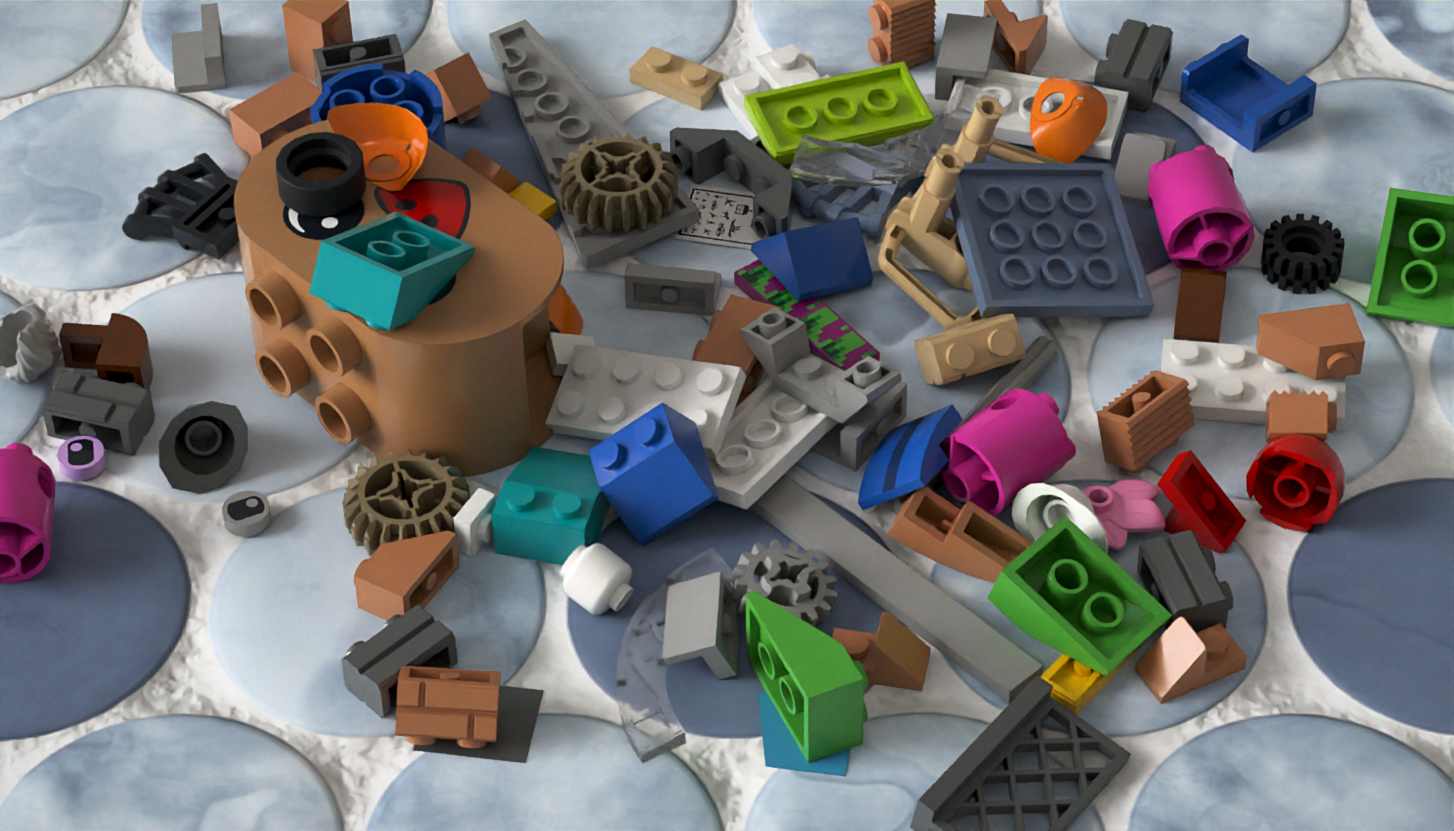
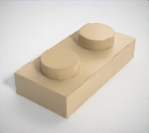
(676, 78)

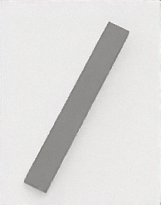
(898, 588)

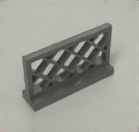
(995, 748)

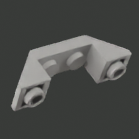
(785, 354)

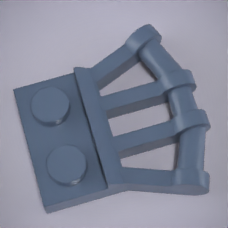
(819, 202)

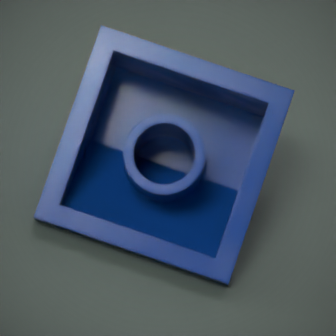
(654, 472)

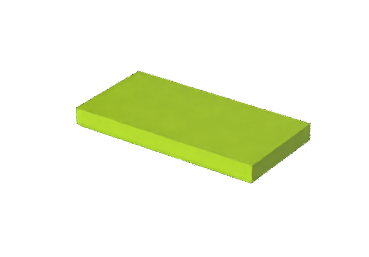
(842, 108)

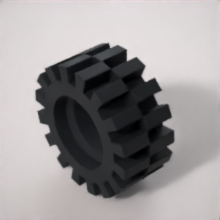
(1298, 270)

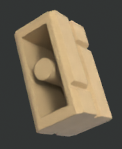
(969, 349)

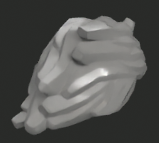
(27, 344)

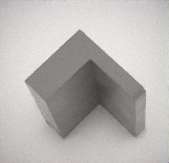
(963, 51)
(199, 55)
(672, 289)
(860, 435)
(703, 623)

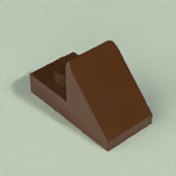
(1200, 305)

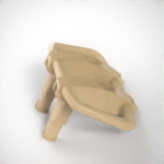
(921, 220)

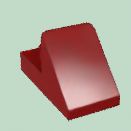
(1199, 504)

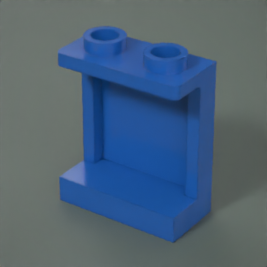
(1244, 96)

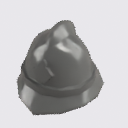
(203, 447)

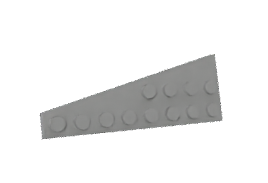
(559, 116)

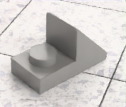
(1136, 157)

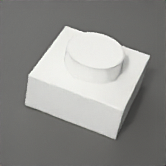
(474, 522)

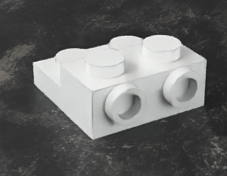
(773, 71)

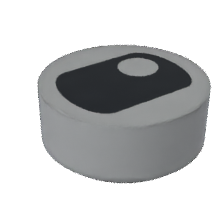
(246, 513)

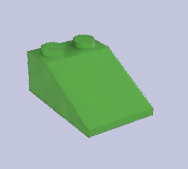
(1415, 260)
(1077, 599)
(806, 678)

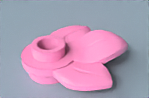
(1126, 509)

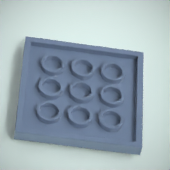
(1048, 241)

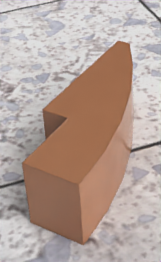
(957, 537)

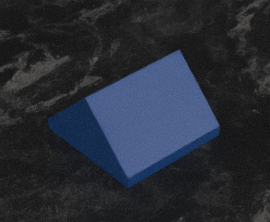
(817, 258)

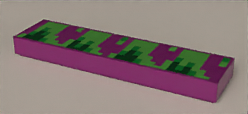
(826, 331)

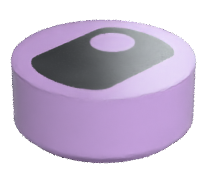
(81, 458)

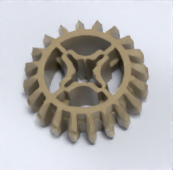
(619, 183)
(403, 499)

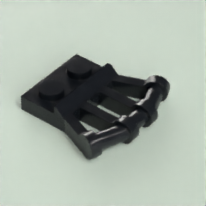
(206, 226)

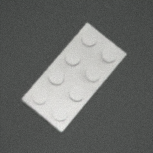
(1017, 98)
(1236, 381)
(615, 387)
(763, 443)

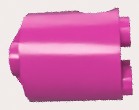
(1200, 210)
(1005, 449)
(25, 513)

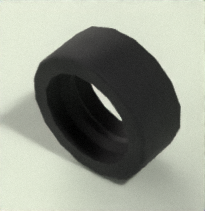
(321, 197)

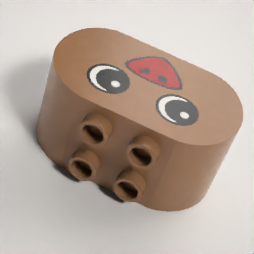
(455, 380)

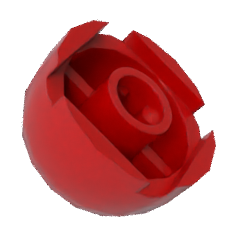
(1296, 481)

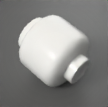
(597, 579)

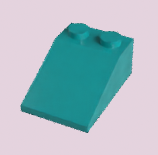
(387, 269)
(549, 507)

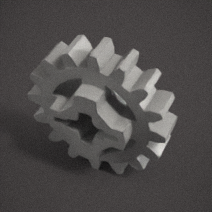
(786, 580)

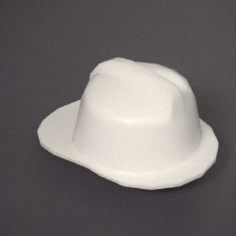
(1043, 505)

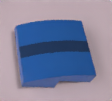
(907, 457)

